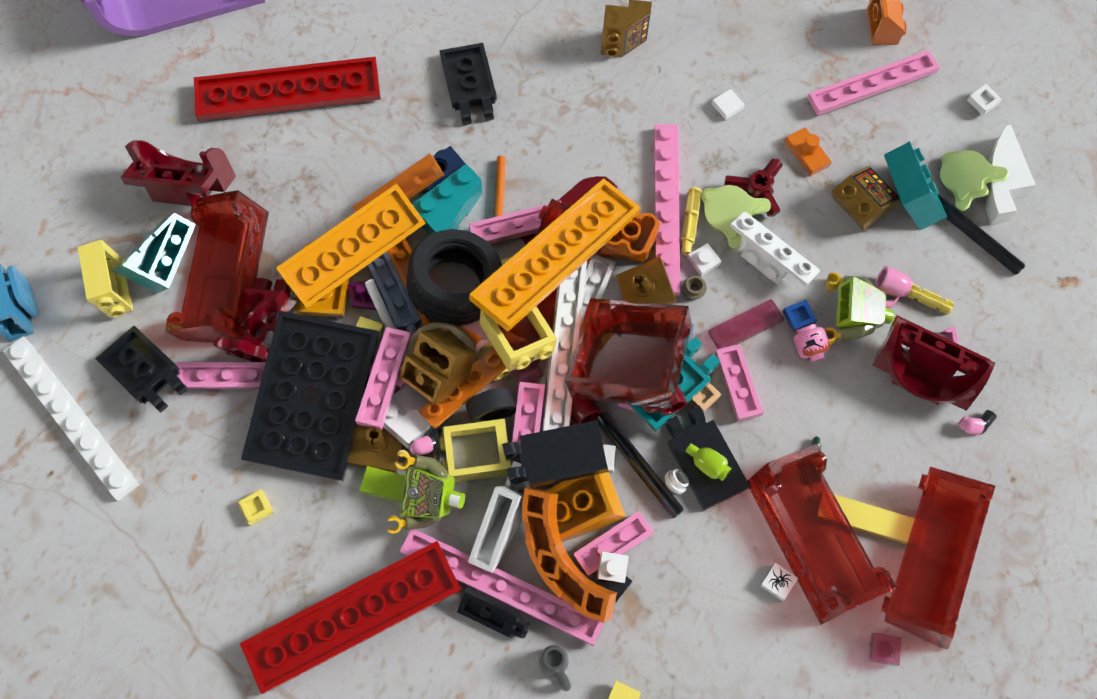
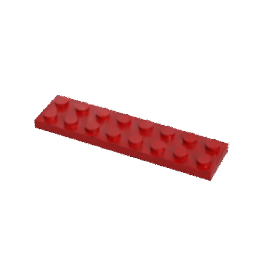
(286, 88)
(349, 617)

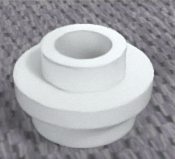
(676, 481)

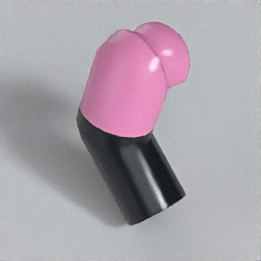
(978, 425)
(427, 443)

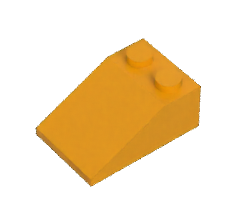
(586, 505)

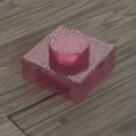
(529, 374)
(885, 649)

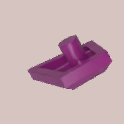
(359, 296)

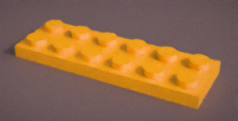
(350, 246)

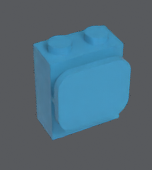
(15, 304)

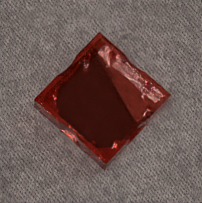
(630, 353)

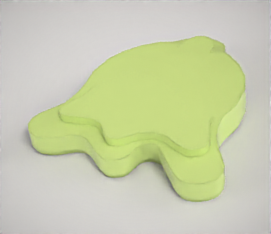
(967, 175)
(726, 204)

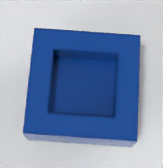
(799, 315)

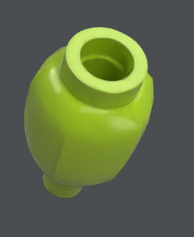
(709, 462)

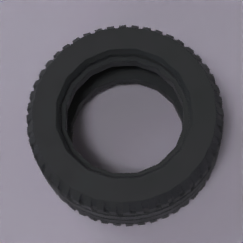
(442, 247)

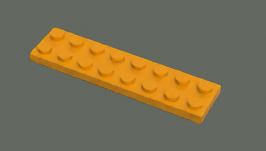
(554, 254)

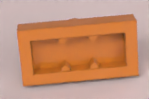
(808, 151)

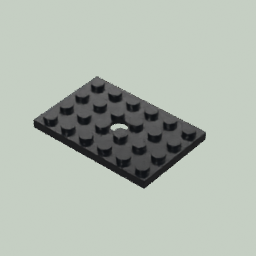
(300, 435)

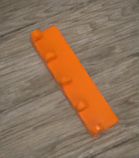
(410, 181)

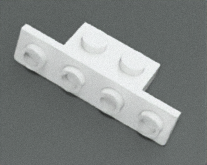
(772, 254)

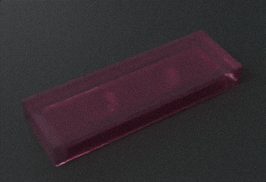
(746, 325)

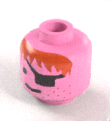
(811, 342)

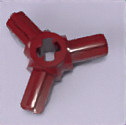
(759, 184)

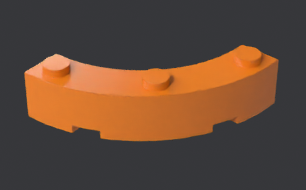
(554, 563)

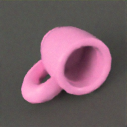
(893, 283)

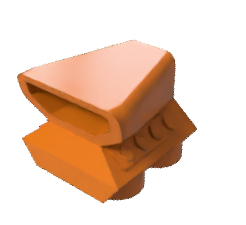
(633, 240)

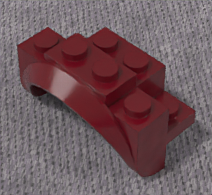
(176, 179)
(930, 364)

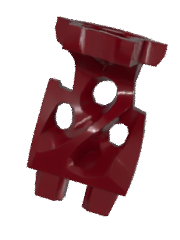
(260, 311)

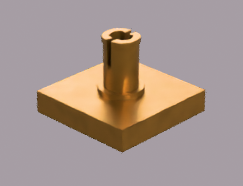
(647, 284)
(375, 449)

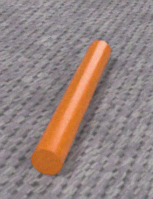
(499, 186)

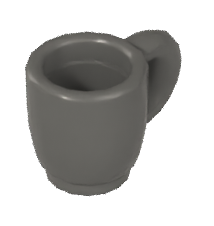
(554, 663)

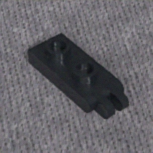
(493, 614)

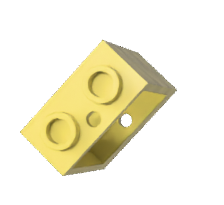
(103, 286)
(522, 357)
(478, 472)

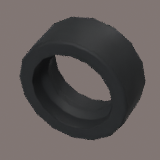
(491, 405)

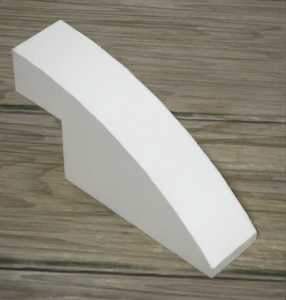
(1007, 154)
(499, 524)

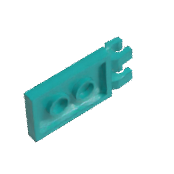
(691, 381)

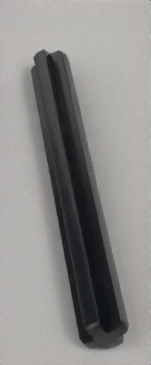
(982, 238)
(640, 465)

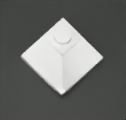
(403, 416)

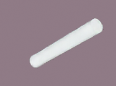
(379, 304)

